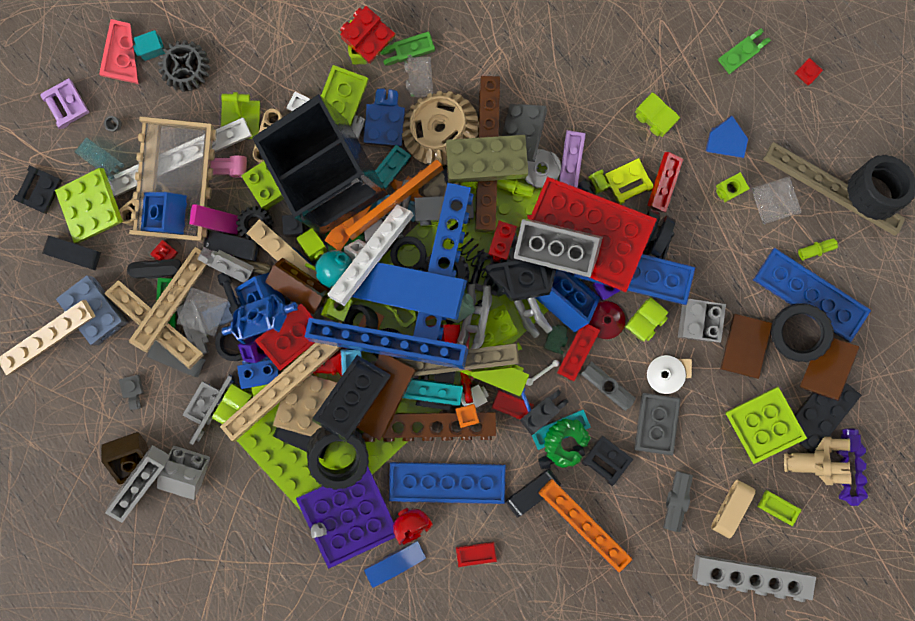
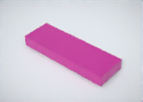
(213, 219)

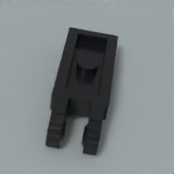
(542, 413)

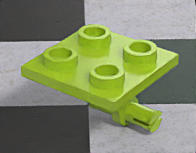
(239, 106)
(498, 327)

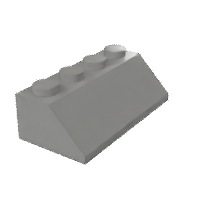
(557, 247)

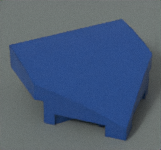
(727, 139)

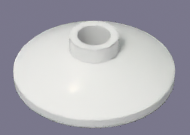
(676, 374)

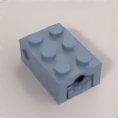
(108, 316)

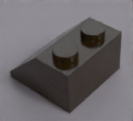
(123, 455)

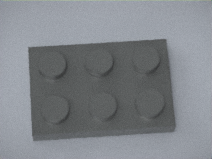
(526, 121)

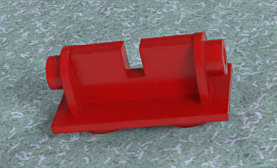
(502, 241)

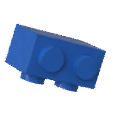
(257, 373)

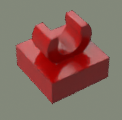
(163, 251)

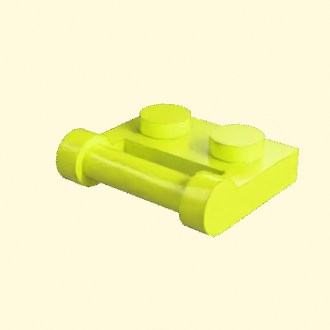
(626, 175)

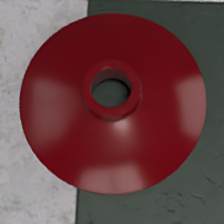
(617, 322)

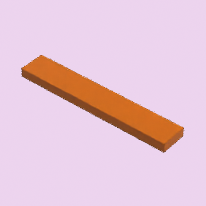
(394, 199)
(585, 525)

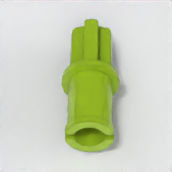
(515, 187)
(818, 249)

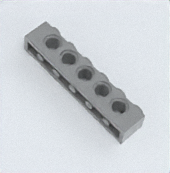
(803, 581)

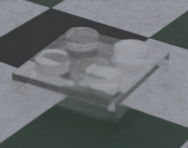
(776, 200)
(202, 311)

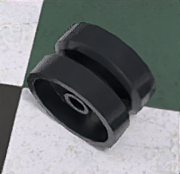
(661, 233)

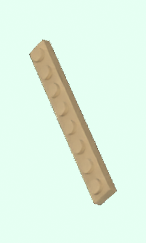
(277, 389)

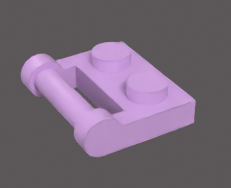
(70, 101)

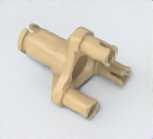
(820, 462)

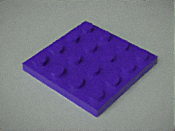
(352, 516)

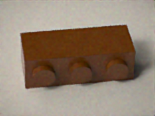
(297, 285)

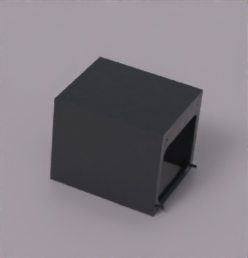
(319, 165)

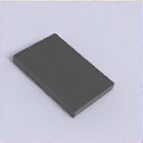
(657, 424)

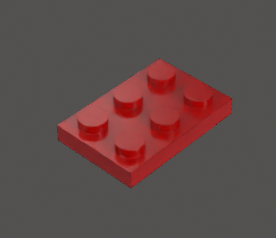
(288, 343)

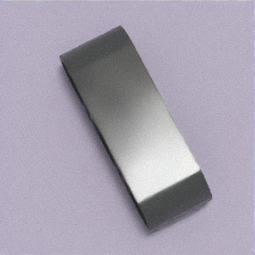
(162, 355)

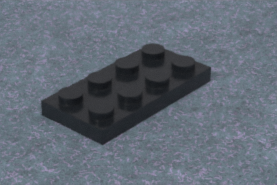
(351, 398)
(822, 415)

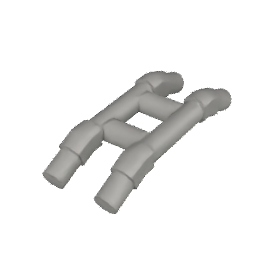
(483, 311)
(538, 316)

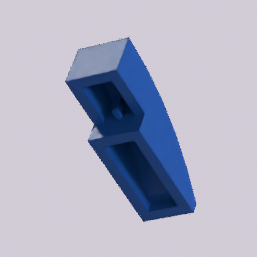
(394, 564)

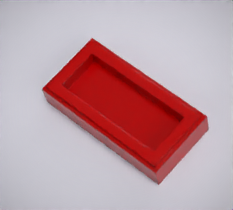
(510, 405)
(476, 554)

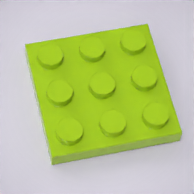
(88, 205)
(765, 425)

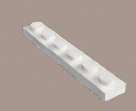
(370, 255)

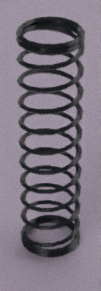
(455, 226)

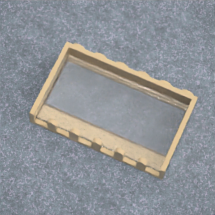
(178, 161)

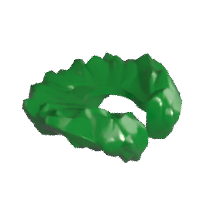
(555, 436)

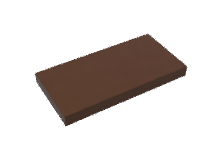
(384, 407)

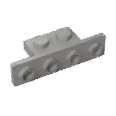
(203, 404)

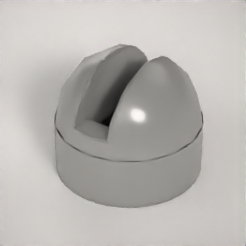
(318, 530)

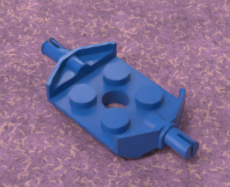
(270, 316)

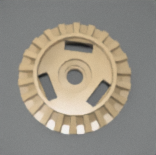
(431, 146)

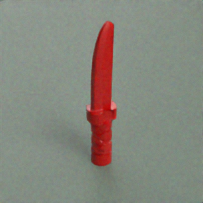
(466, 382)

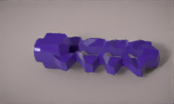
(859, 450)

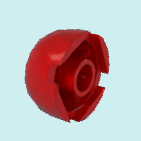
(410, 525)

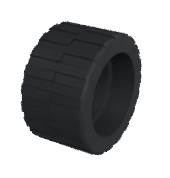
(894, 174)
(813, 353)
(342, 477)

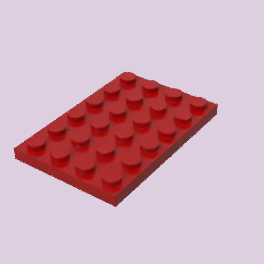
(622, 228)

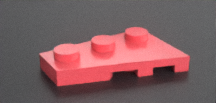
(119, 53)

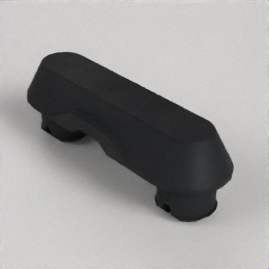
(154, 269)

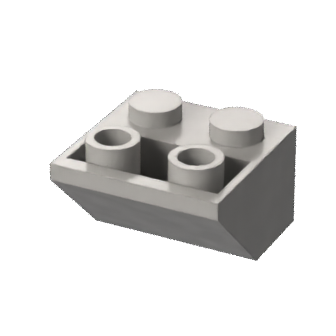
(702, 321)
(183, 472)

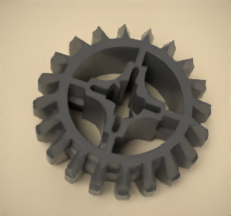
(188, 59)

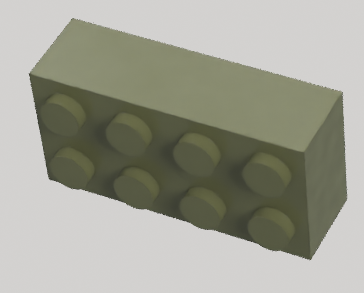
(486, 159)

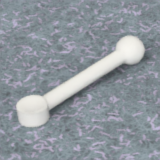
(555, 363)

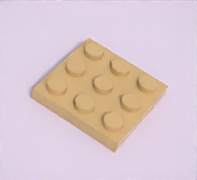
(301, 405)

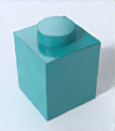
(148, 45)

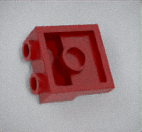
(366, 34)

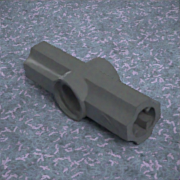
(617, 394)
(677, 501)

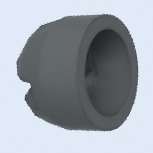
(110, 126)

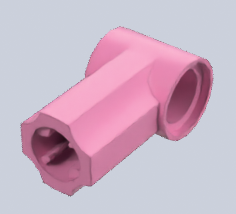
(232, 166)

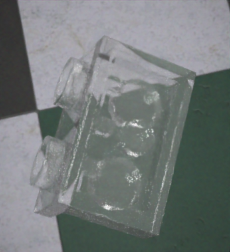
(419, 76)

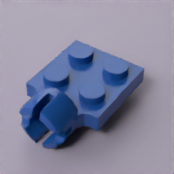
(384, 119)

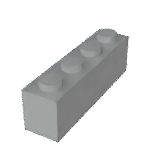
(137, 484)

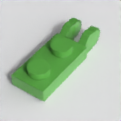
(413, 46)
(742, 52)

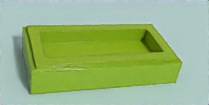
(779, 508)

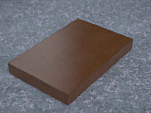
(746, 346)
(830, 372)

